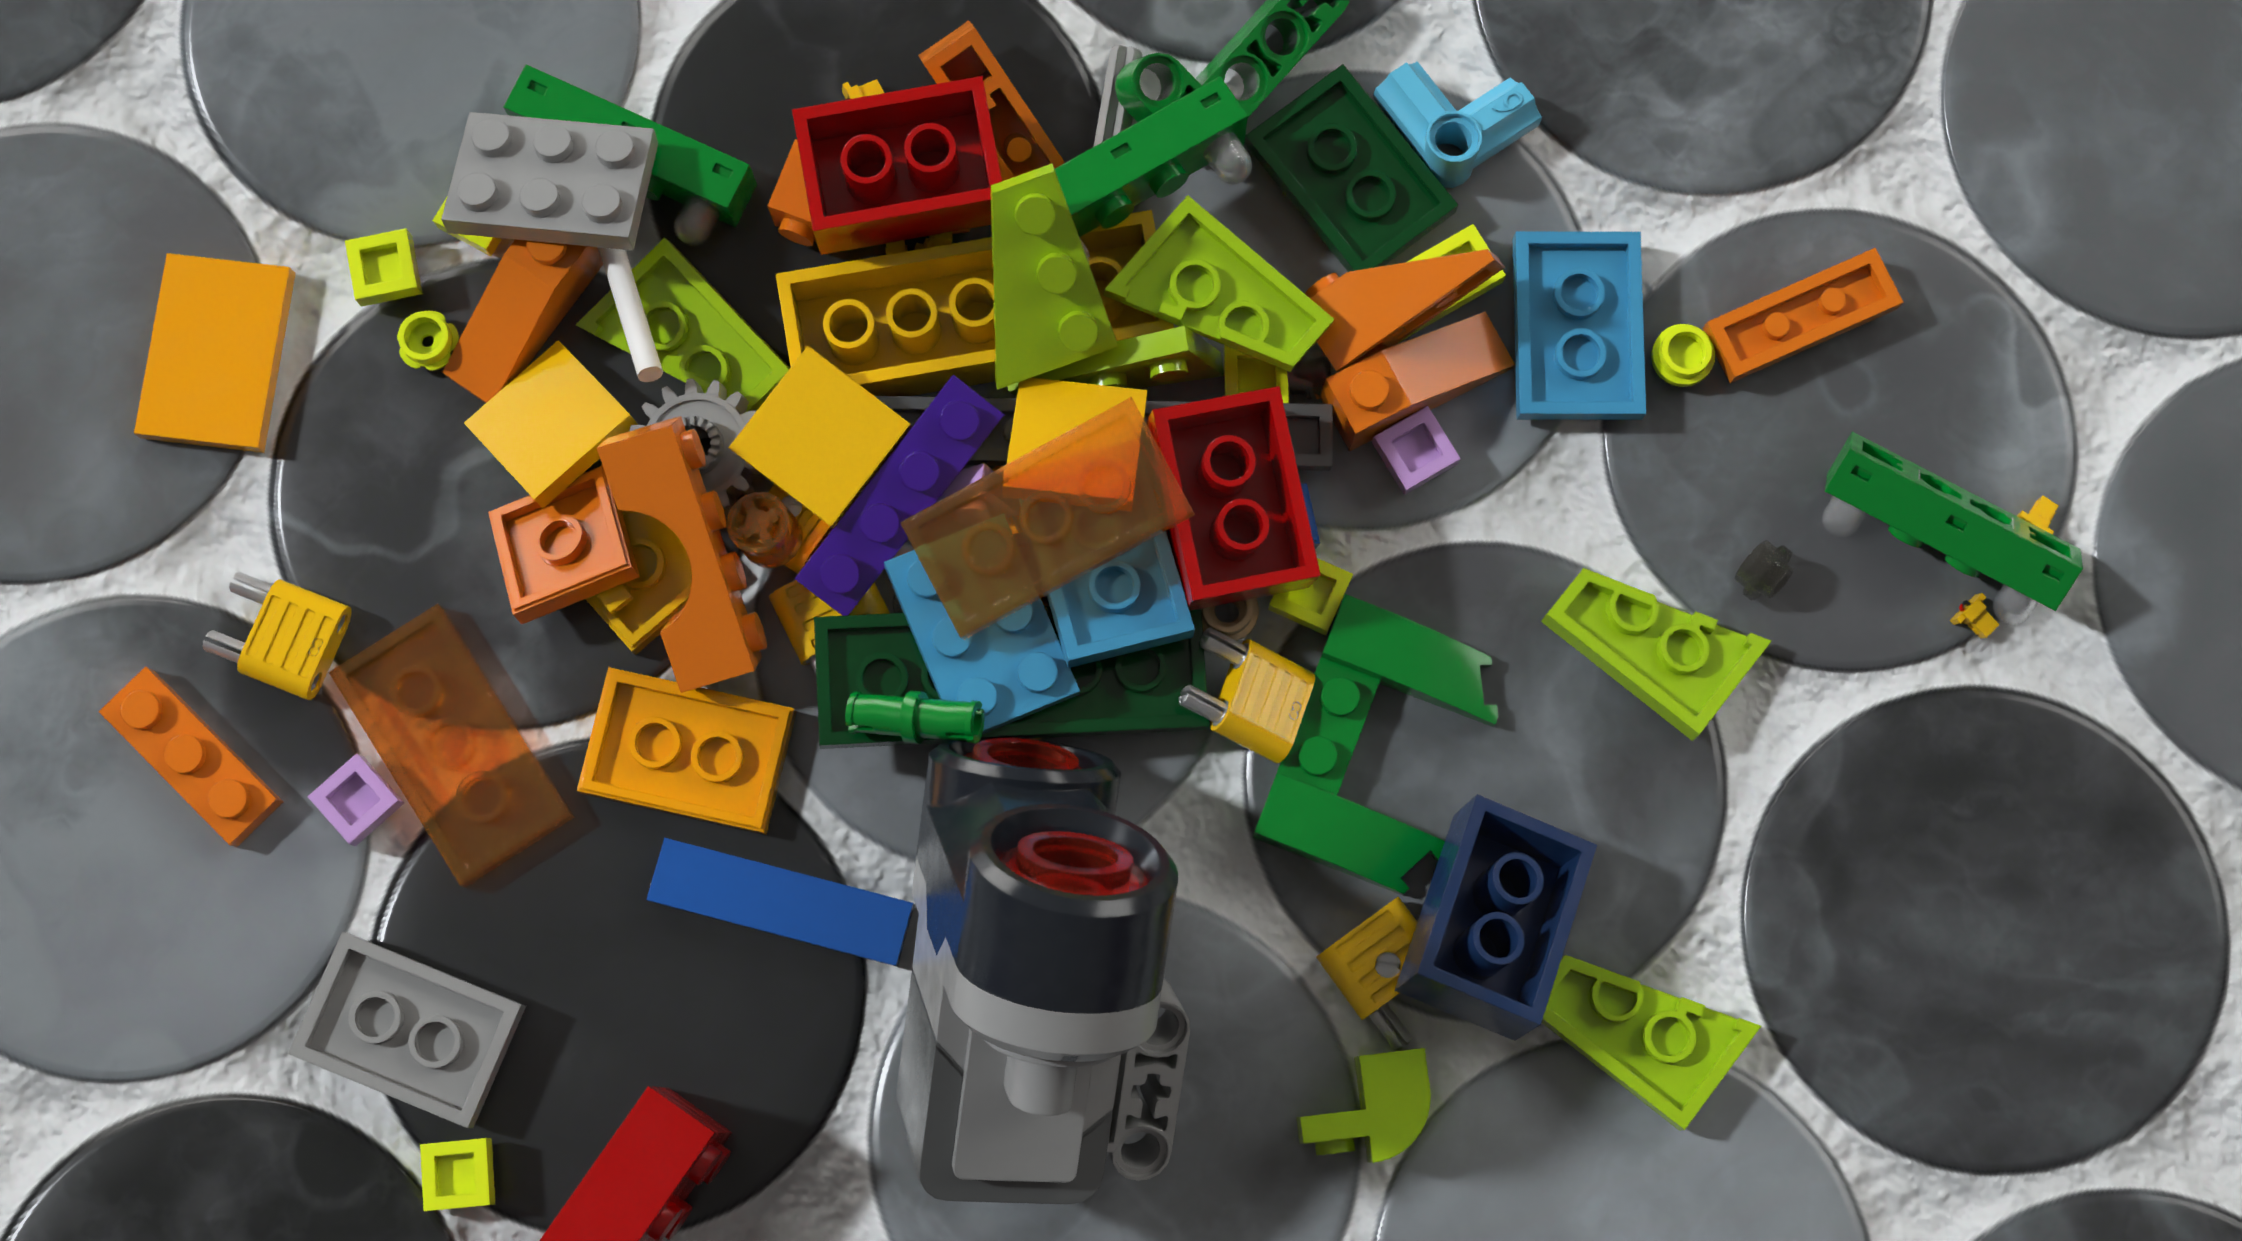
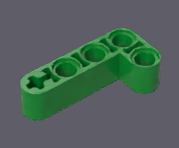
(1244, 53)

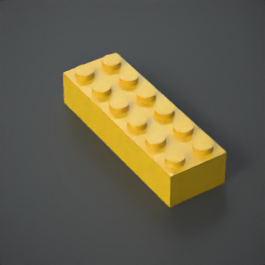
(929, 312)

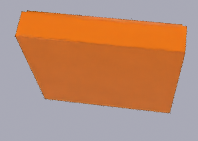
(564, 549)

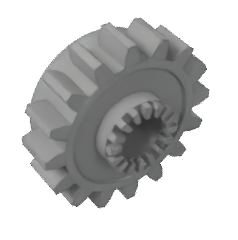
(713, 418)

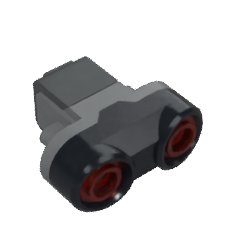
(1037, 980)

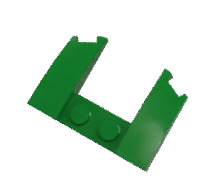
(1303, 806)

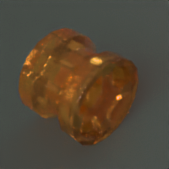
(753, 519)

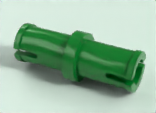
(914, 717)

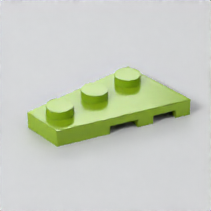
(1043, 283)
(1220, 289)
(692, 329)
(1145, 362)
(1660, 654)
(1646, 1040)

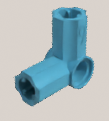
(1477, 129)

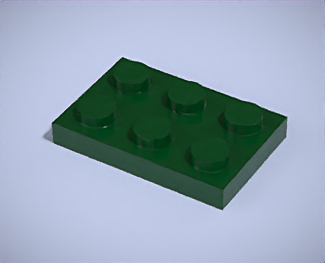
(1350, 172)

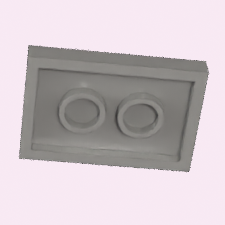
(550, 181)
(407, 1030)

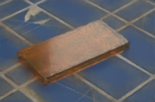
(1047, 518)
(451, 745)

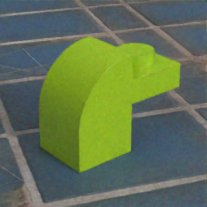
(1392, 1106)

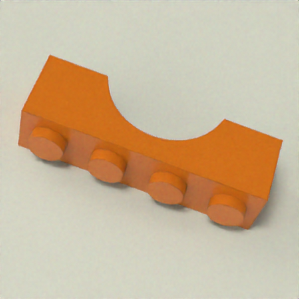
(659, 476)

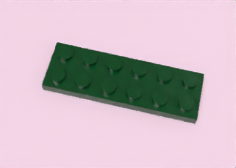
(1115, 697)

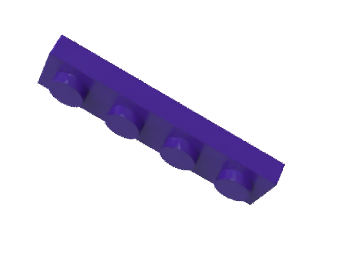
(902, 487)

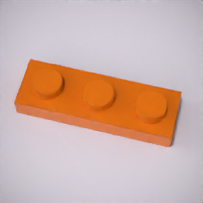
(1803, 315)
(191, 757)

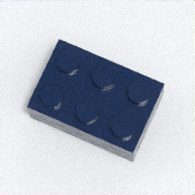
(1496, 918)

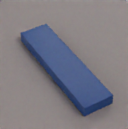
(780, 902)

